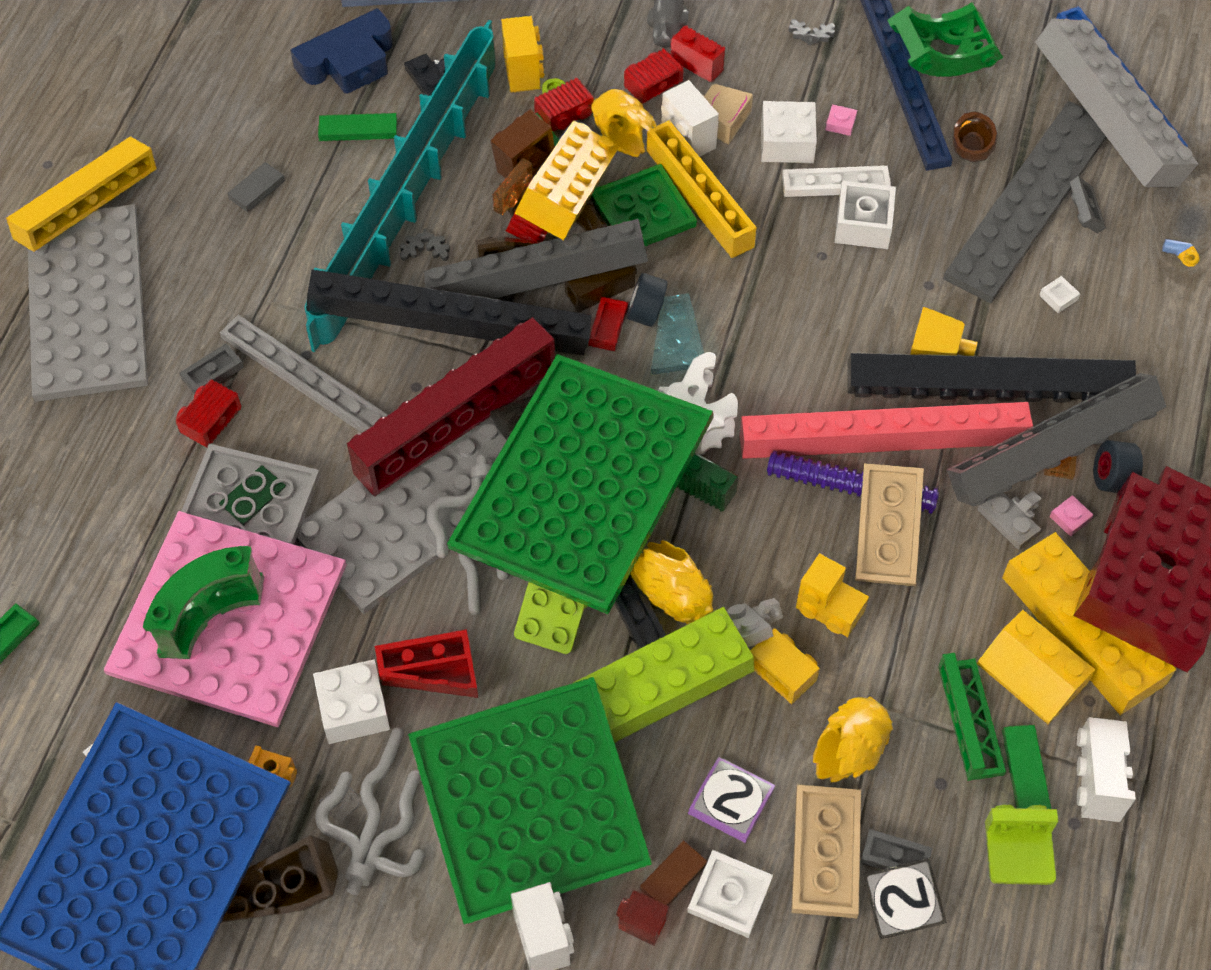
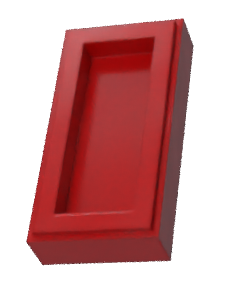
(608, 324)

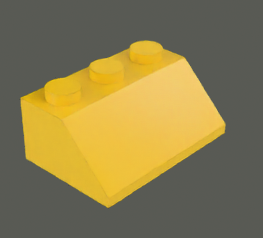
(1036, 667)

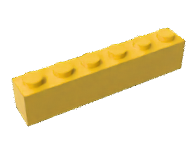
(701, 189)
(81, 194)

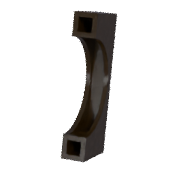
(588, 290)

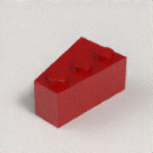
(429, 664)

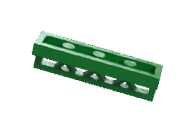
(964, 719)

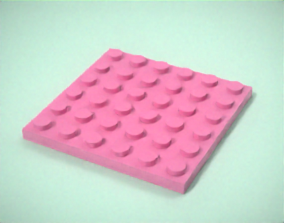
(248, 655)

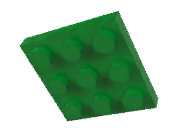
(645, 197)

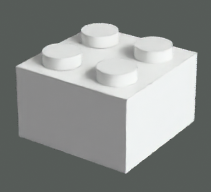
(691, 116)
(788, 132)
(865, 214)
(351, 701)
(540, 927)

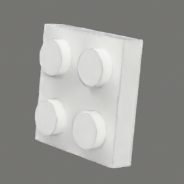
(730, 893)

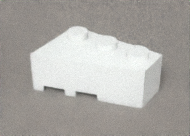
(1104, 770)

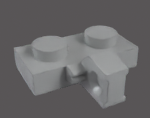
(1013, 517)
(755, 621)

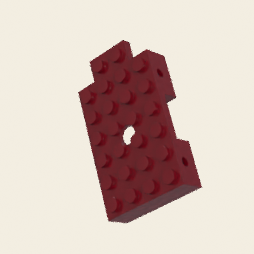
(1129, 589)

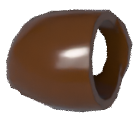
(974, 139)

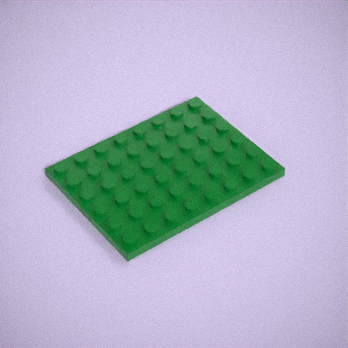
(581, 483)

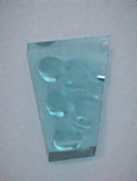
(676, 336)

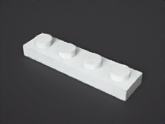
(829, 180)

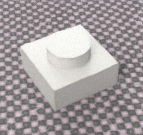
(1059, 294)

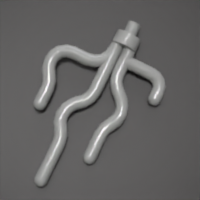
(478, 474)
(367, 856)

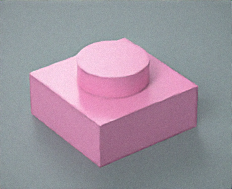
(841, 120)
(1071, 515)

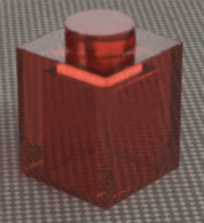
(642, 917)

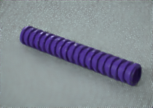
(831, 477)

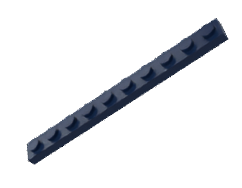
(908, 87)

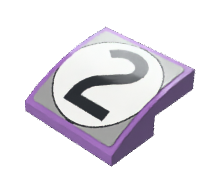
(731, 799)

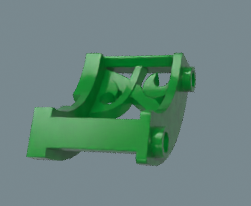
(920, 30)
(197, 594)

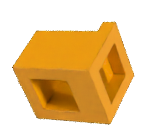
(283, 765)

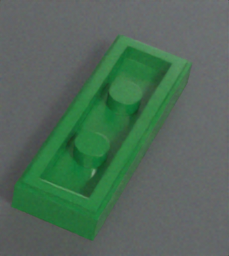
(357, 127)
(1025, 766)

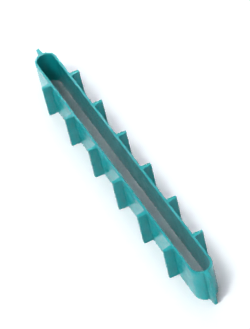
(477, 45)

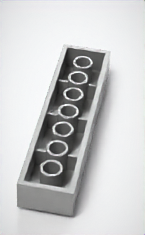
(1116, 103)

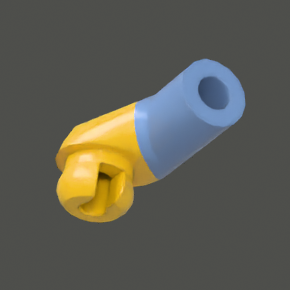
(1183, 250)

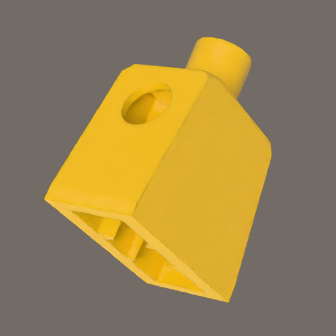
(941, 336)

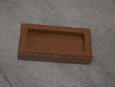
(674, 874)

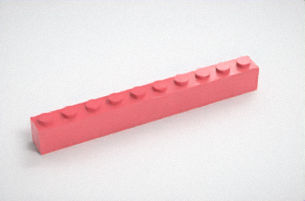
(882, 429)

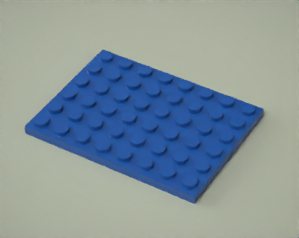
(140, 853)

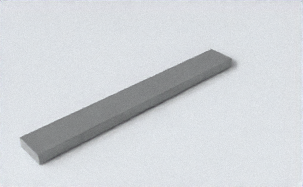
(301, 374)

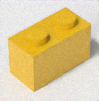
(784, 666)

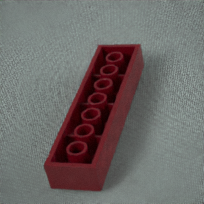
(451, 406)

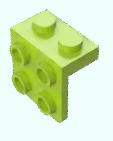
(548, 619)
(1021, 845)

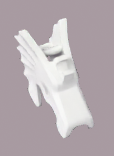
(694, 390)

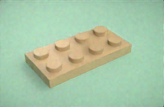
(889, 524)
(826, 851)

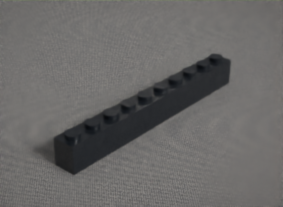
(440, 310)
(983, 376)

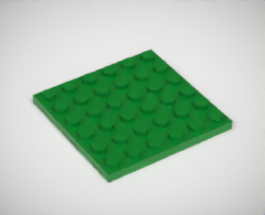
(529, 798)

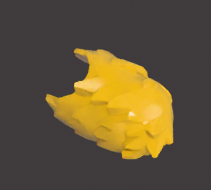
(622, 120)
(673, 582)
(852, 739)

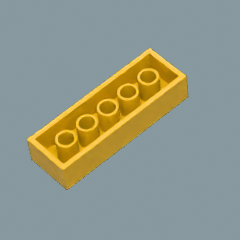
(567, 180)
(1050, 585)

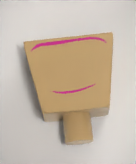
(732, 107)

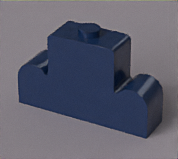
(347, 53)

